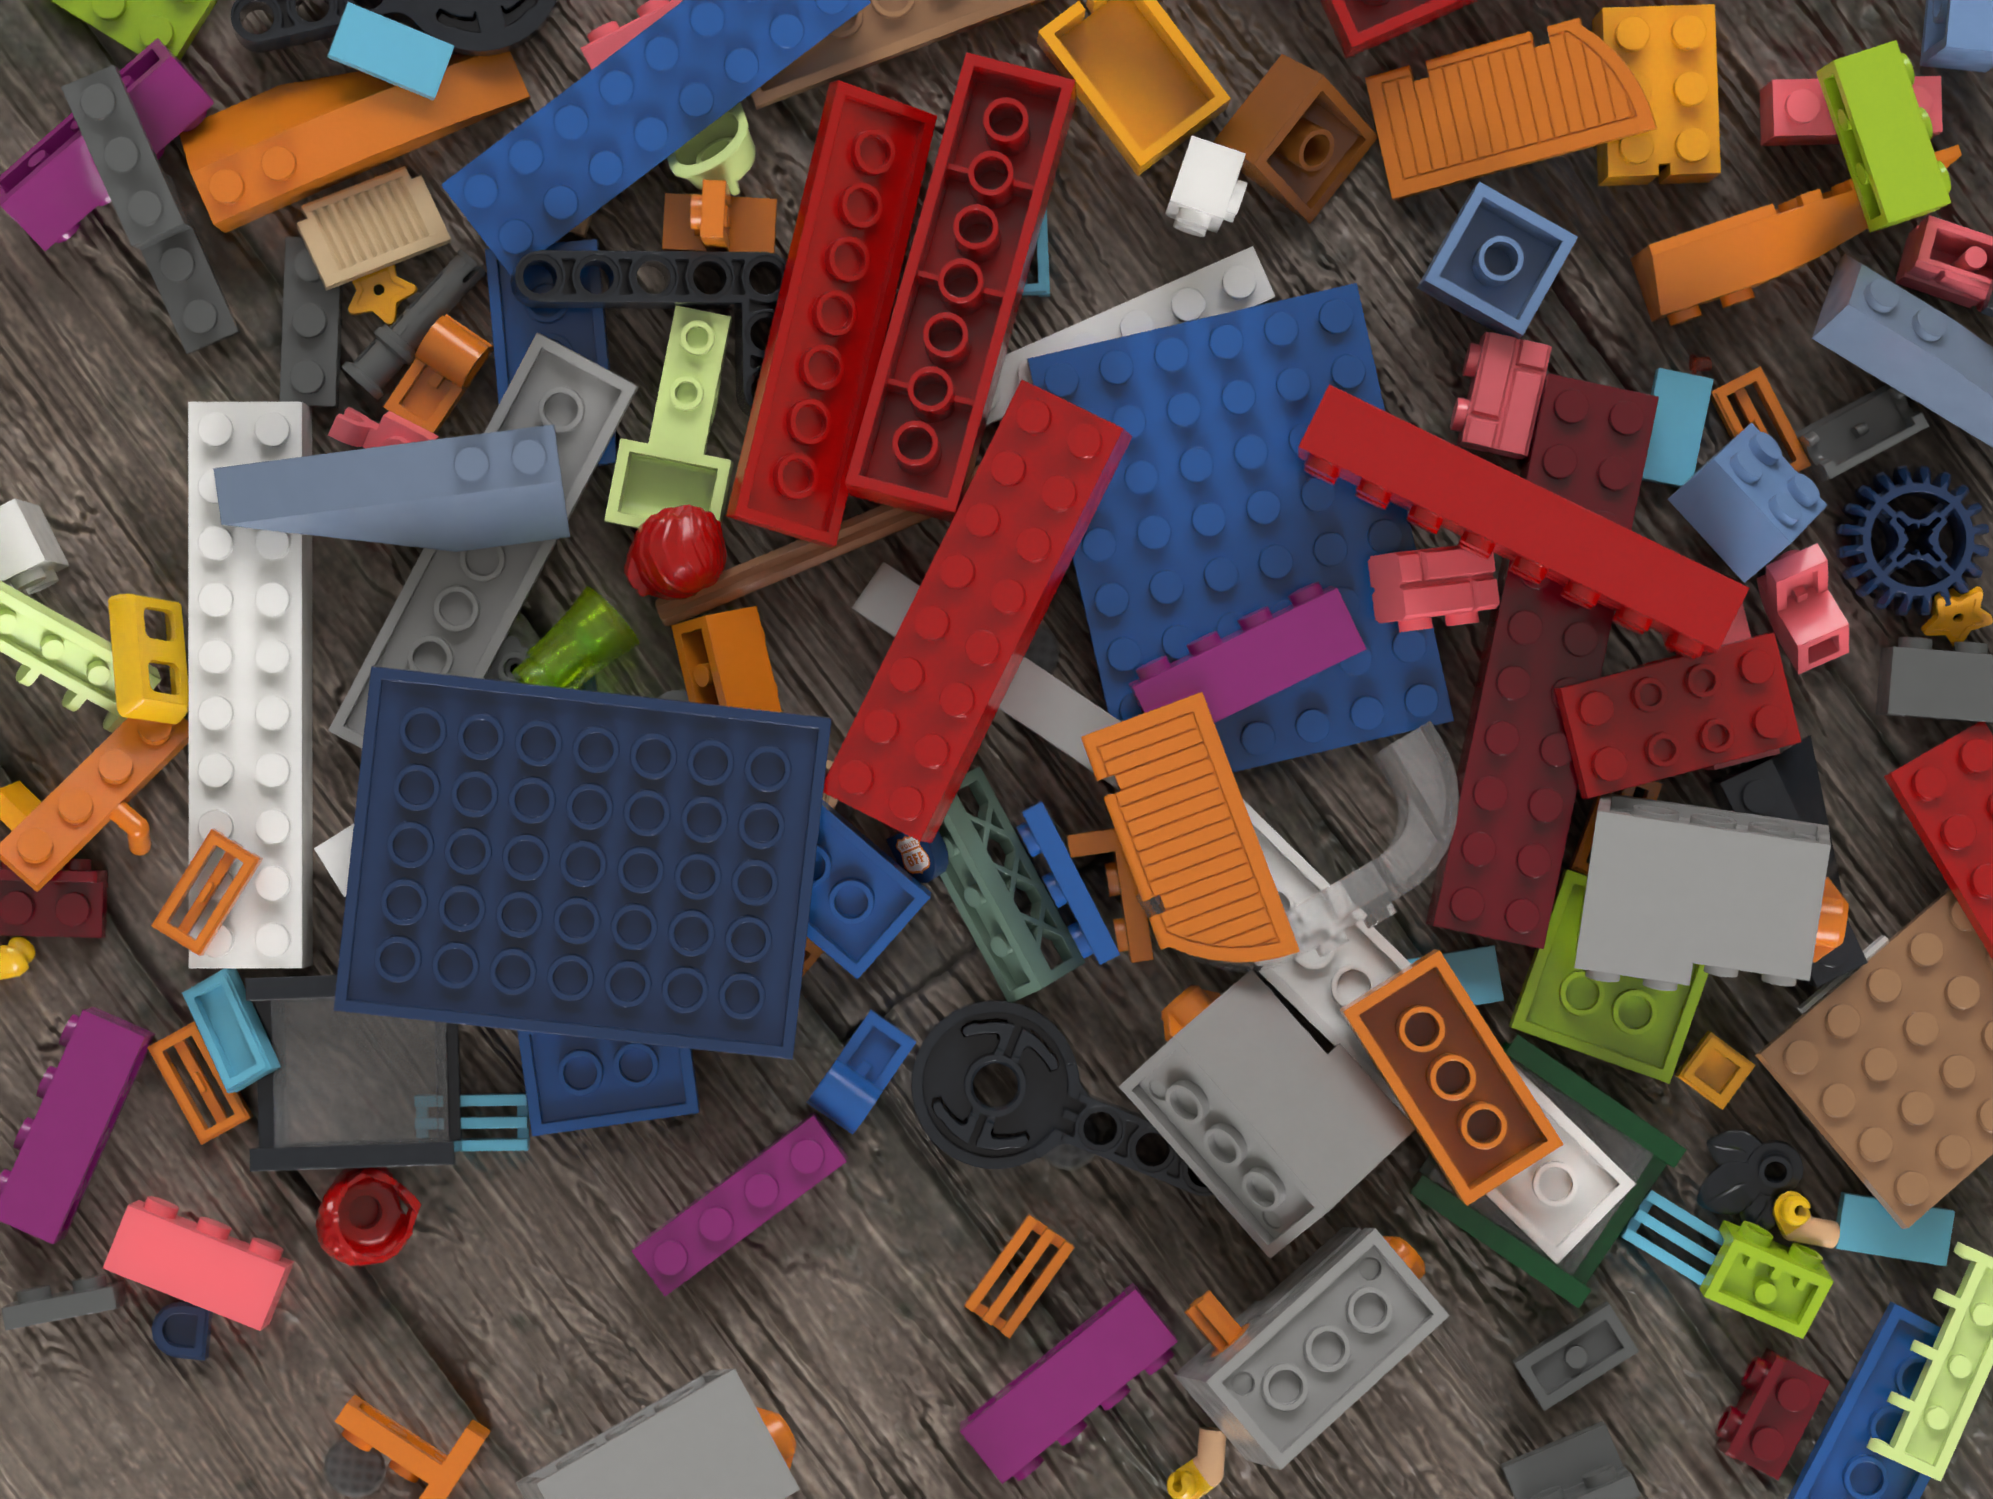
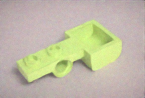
(673, 463)

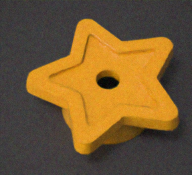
(382, 305)
(1957, 628)

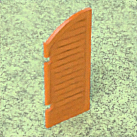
(1503, 108)
(1190, 835)

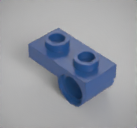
(861, 1072)

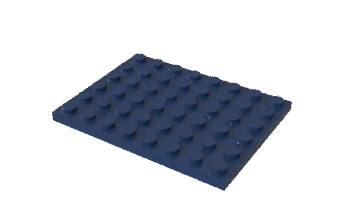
(581, 863)

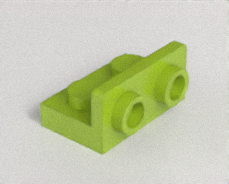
(1767, 1278)

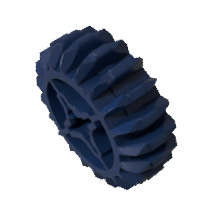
(1891, 523)

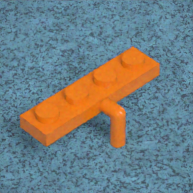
(93, 797)

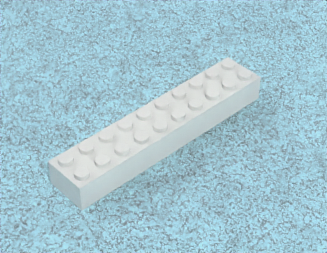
(250, 692)

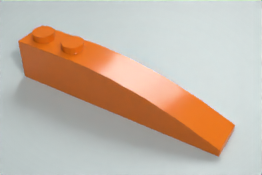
(330, 130)
(1748, 250)

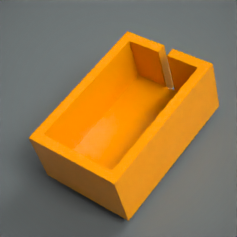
(1676, 65)
(1134, 75)

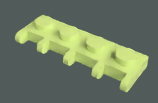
(62, 652)
(1950, 1377)

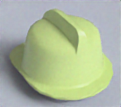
(717, 152)

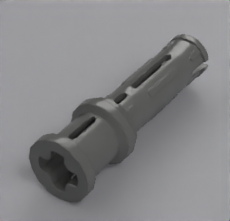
(397, 344)

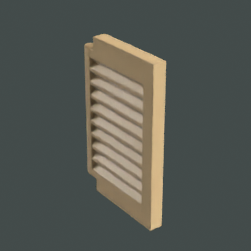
(371, 227)

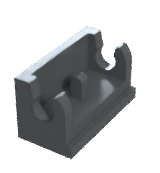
(1859, 431)

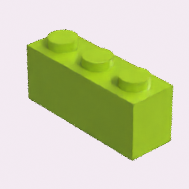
(1884, 135)

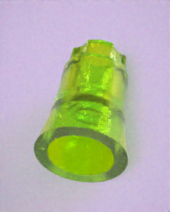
(578, 644)

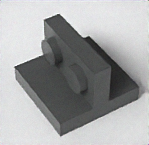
(1572, 1468)

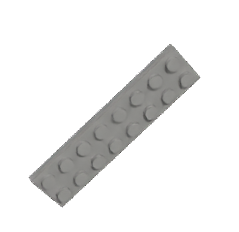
(465, 602)

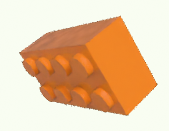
(1451, 1077)

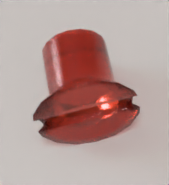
(1699, 364)

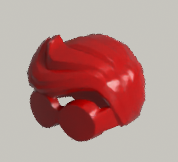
(676, 553)
(364, 1218)

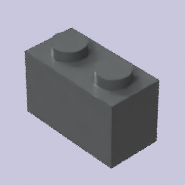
(1936, 682)

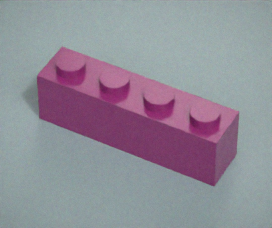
(57, 178)
(1258, 658)
(72, 1123)
(740, 1203)
(1068, 1384)

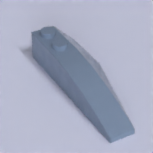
(1909, 346)
(412, 494)

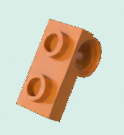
(439, 375)

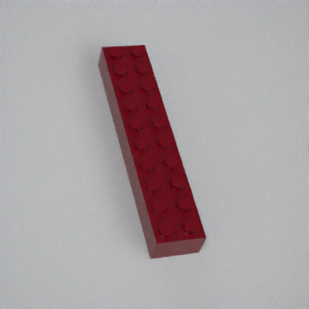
(1515, 753)

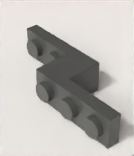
(150, 209)

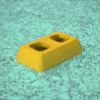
(135, 650)

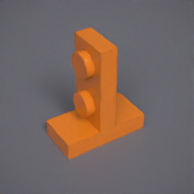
(718, 221)
(1132, 930)
(409, 1453)

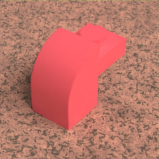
(1803, 609)

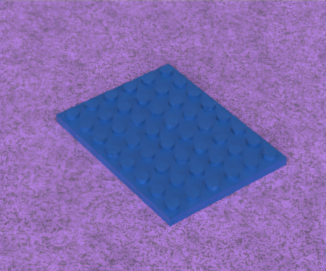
(1226, 521)

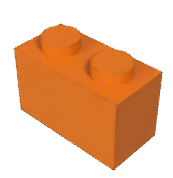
(727, 660)

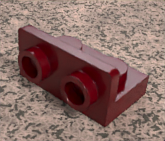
(66, 906)
(1770, 1413)

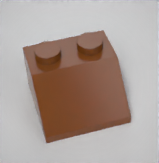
(1297, 137)

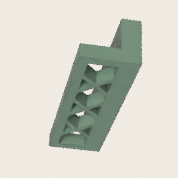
(986, 895)

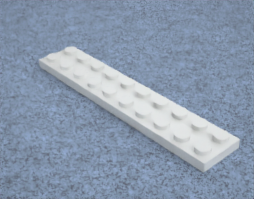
(1551, 1199)

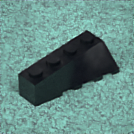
(1791, 789)

